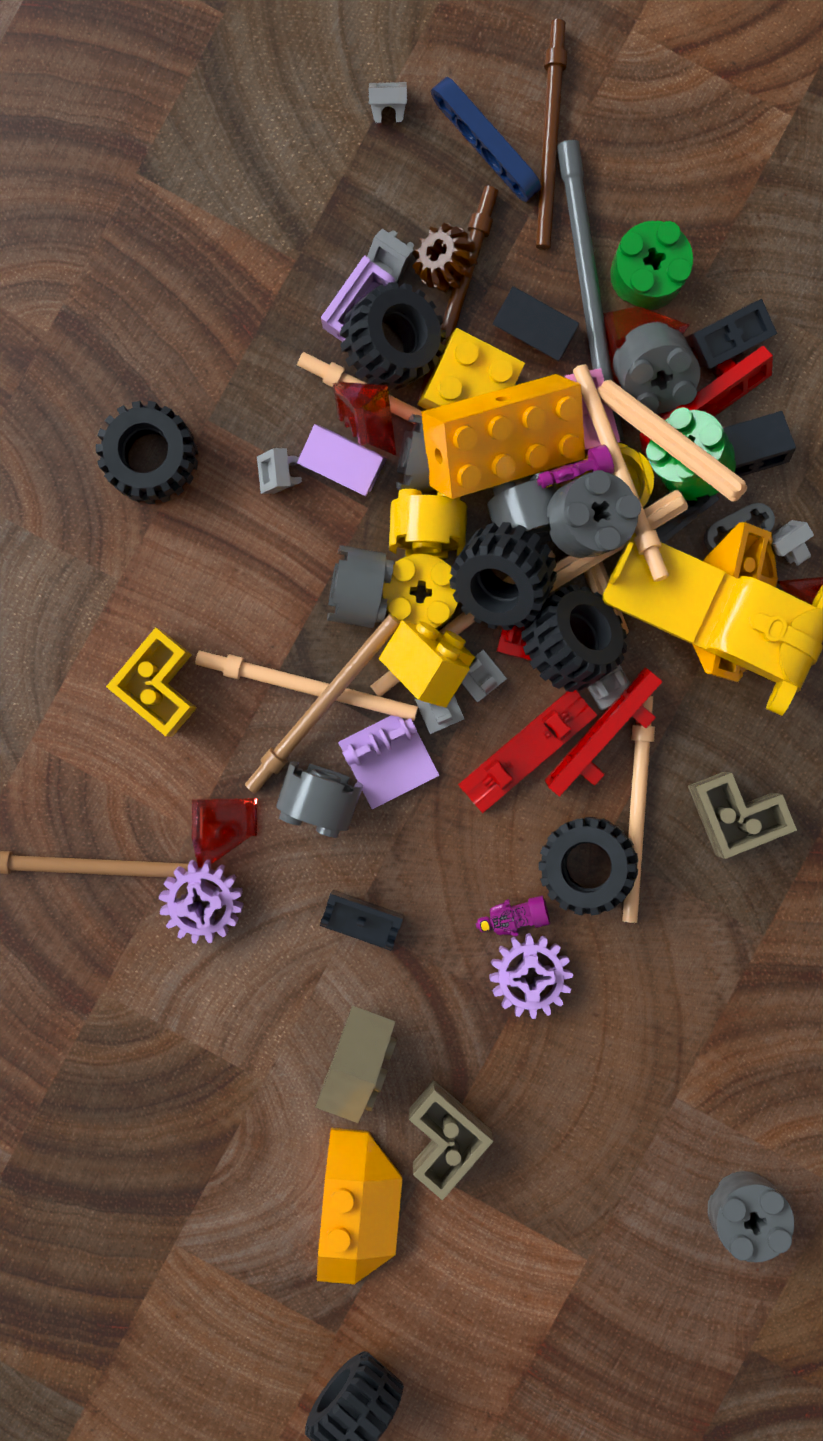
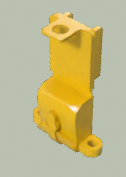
(723, 615)

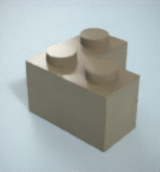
(735, 824)
(356, 1065)
(455, 1143)

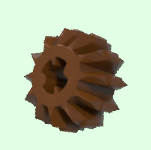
(444, 257)

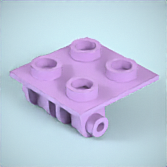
(388, 759)

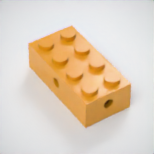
(504, 435)

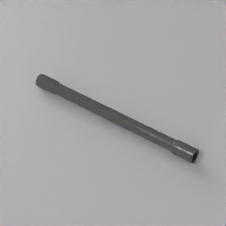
(572, 176)

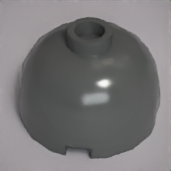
(413, 459)

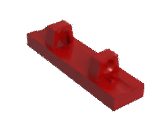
(731, 384)
(527, 750)
(580, 757)

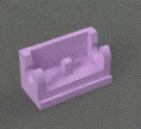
(359, 284)
(341, 460)

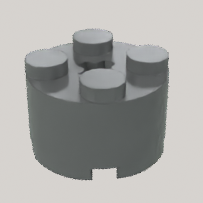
(657, 367)
(523, 506)
(593, 515)
(359, 586)
(318, 798)
(767, 1231)

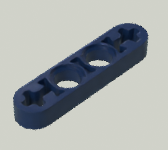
(485, 139)

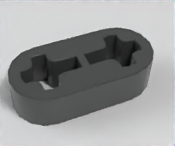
(733, 519)

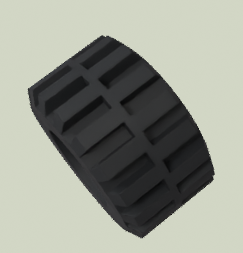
(413, 321)
(131, 426)
(517, 556)
(575, 639)
(561, 885)
(355, 1402)

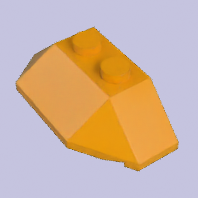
(741, 553)
(357, 1208)

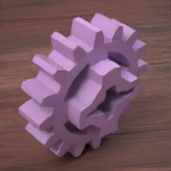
(185, 905)
(548, 976)

